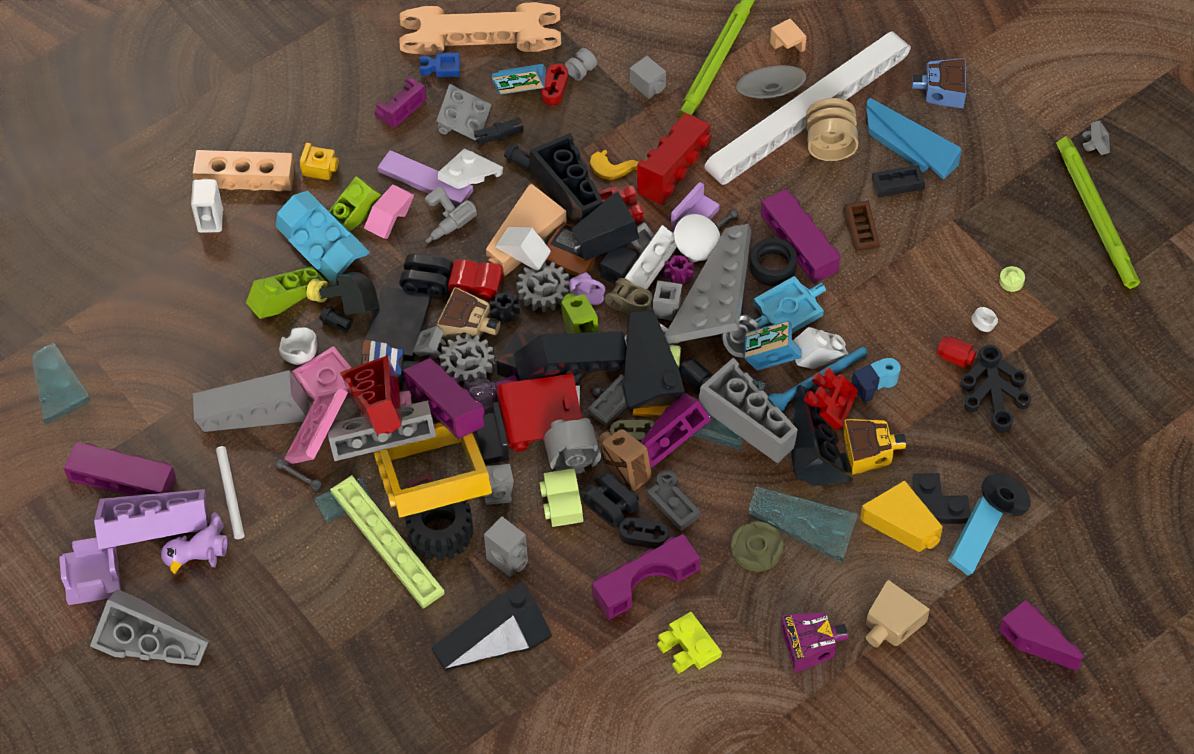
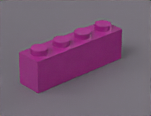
(793, 225)
(446, 399)
(118, 471)

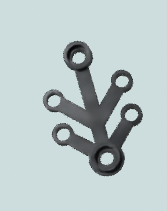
(996, 385)

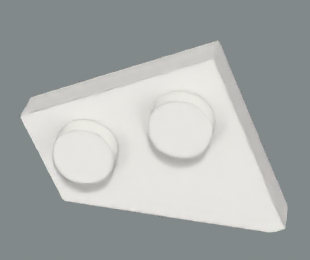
(468, 169)

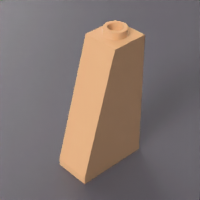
(531, 210)

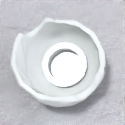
(299, 346)

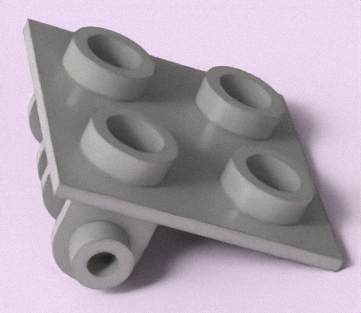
(462, 113)

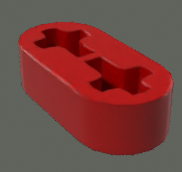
(559, 85)

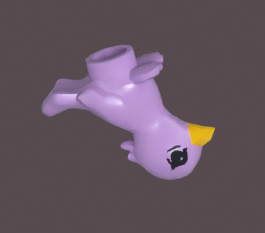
(203, 546)

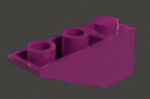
(1035, 635)

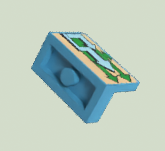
(520, 79)
(771, 346)

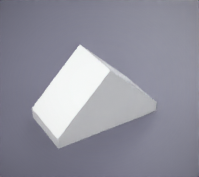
(525, 246)

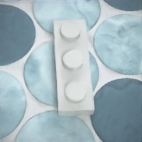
(652, 259)

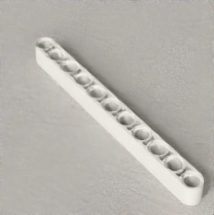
(791, 117)

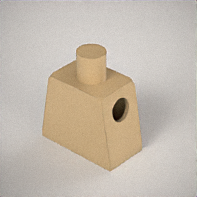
(894, 616)

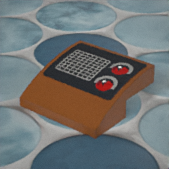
(564, 254)

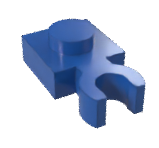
(444, 65)

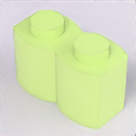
(562, 496)

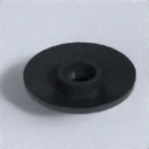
(1006, 494)

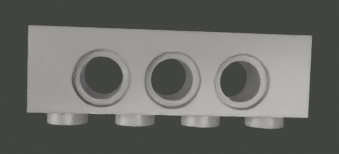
(357, 437)

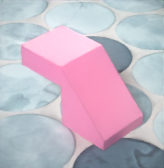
(385, 211)

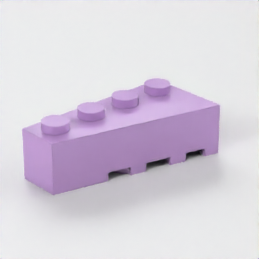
(149, 517)

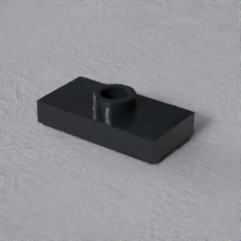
(898, 181)

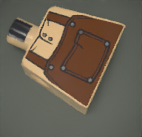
(466, 315)

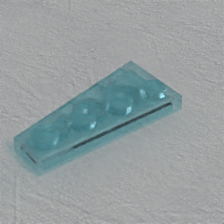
(810, 522)

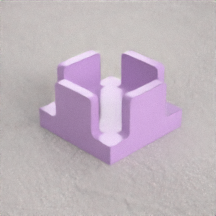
(89, 572)

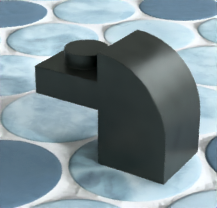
(356, 292)

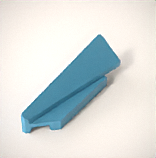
(911, 140)

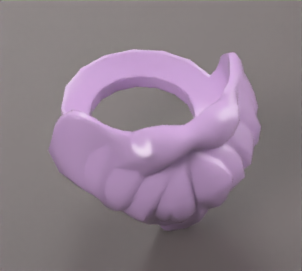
(586, 285)

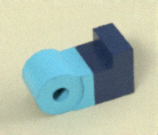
(876, 376)

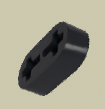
(643, 532)

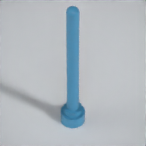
(780, 400)

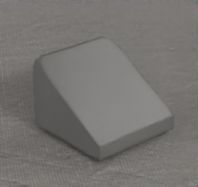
(645, 237)

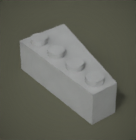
(251, 403)

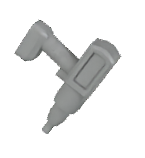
(454, 216)

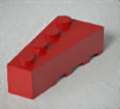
(673, 157)
(376, 393)

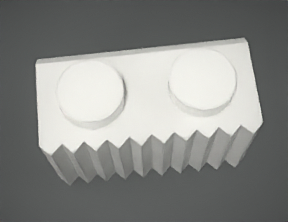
(207, 205)

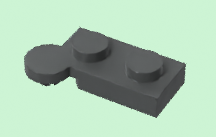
(673, 501)

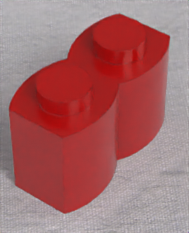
(477, 279)

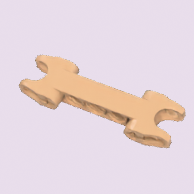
(442, 29)

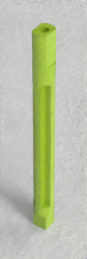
(715, 57)
(1098, 212)

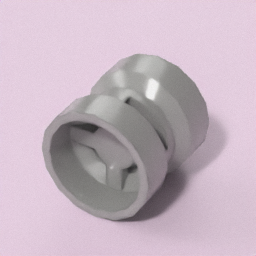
(581, 63)

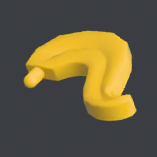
(605, 170)

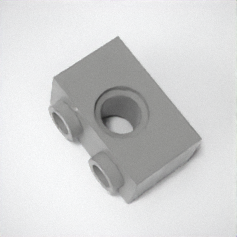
(506, 547)

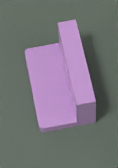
(694, 203)

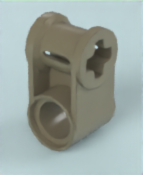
(628, 297)

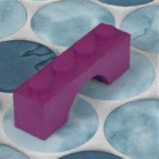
(672, 559)

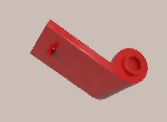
(533, 405)

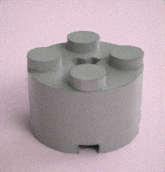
(572, 445)

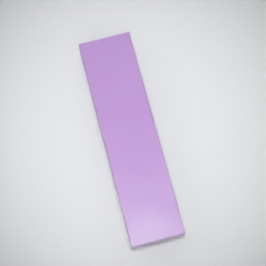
(420, 177)

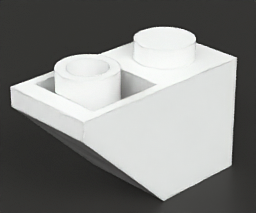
(819, 348)

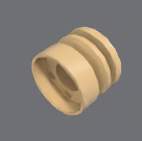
(832, 129)

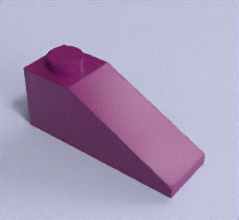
(674, 427)

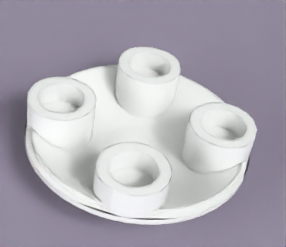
(696, 237)

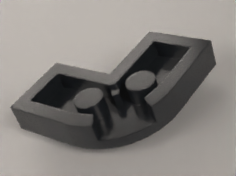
(944, 508)

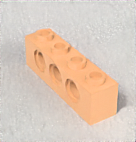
(246, 169)

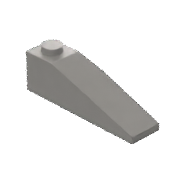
(142, 631)

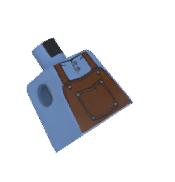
(943, 82)

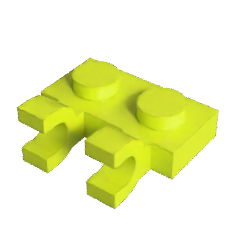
(694, 640)

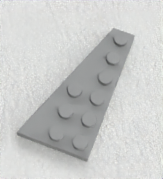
(717, 294)

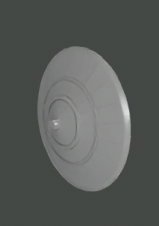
(771, 81)

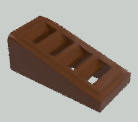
(861, 208)

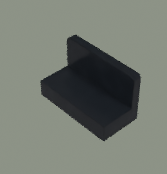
(493, 437)

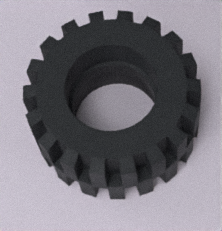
(441, 542)

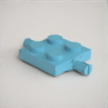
(790, 303)

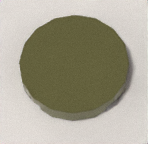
(757, 546)

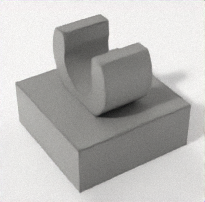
(1098, 138)
(428, 343)

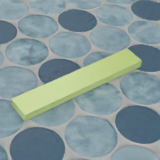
(387, 542)

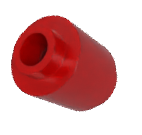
(956, 351)

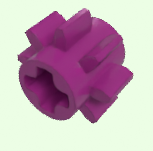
(678, 270)

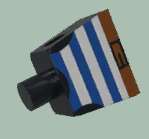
(375, 350)

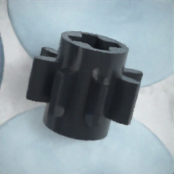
(504, 307)

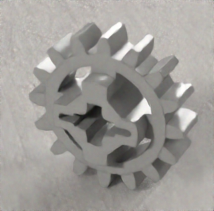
(543, 286)
(467, 359)

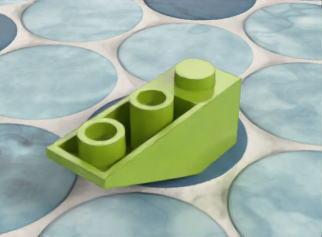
(355, 203)
(280, 292)

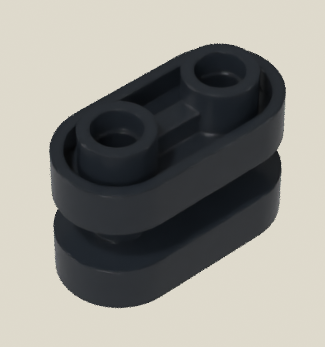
(426, 274)
(610, 499)

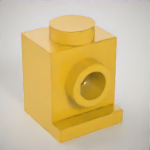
(318, 162)

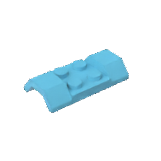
(318, 235)

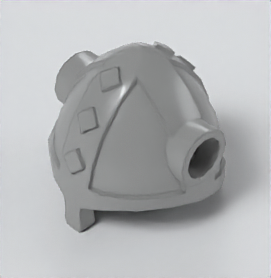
(735, 340)

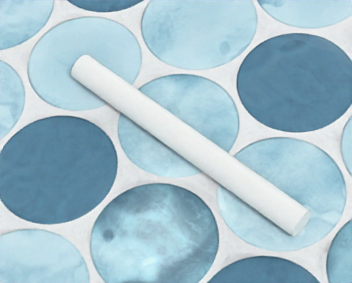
(230, 492)

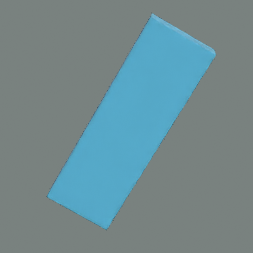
(975, 536)

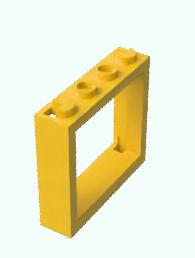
(438, 492)

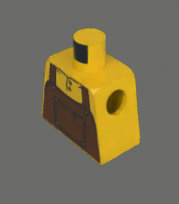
(870, 444)

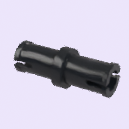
(498, 131)

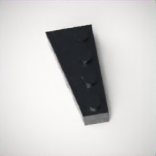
(565, 177)
(570, 354)

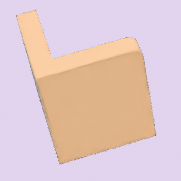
(789, 35)

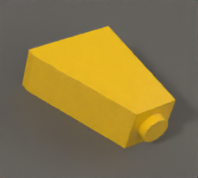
(903, 517)

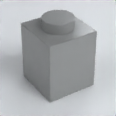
(648, 77)

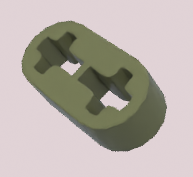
(634, 427)

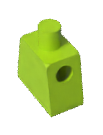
(577, 312)

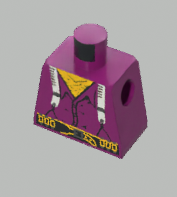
(810, 639)

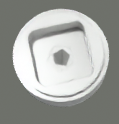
(984, 319)

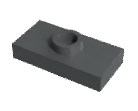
(609, 403)

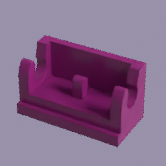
(402, 103)

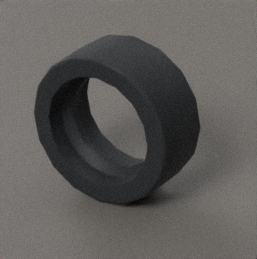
(773, 246)

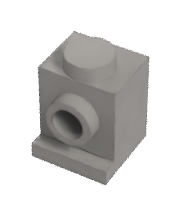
(667, 299)
(501, 484)

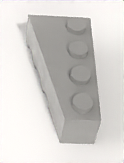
(747, 412)

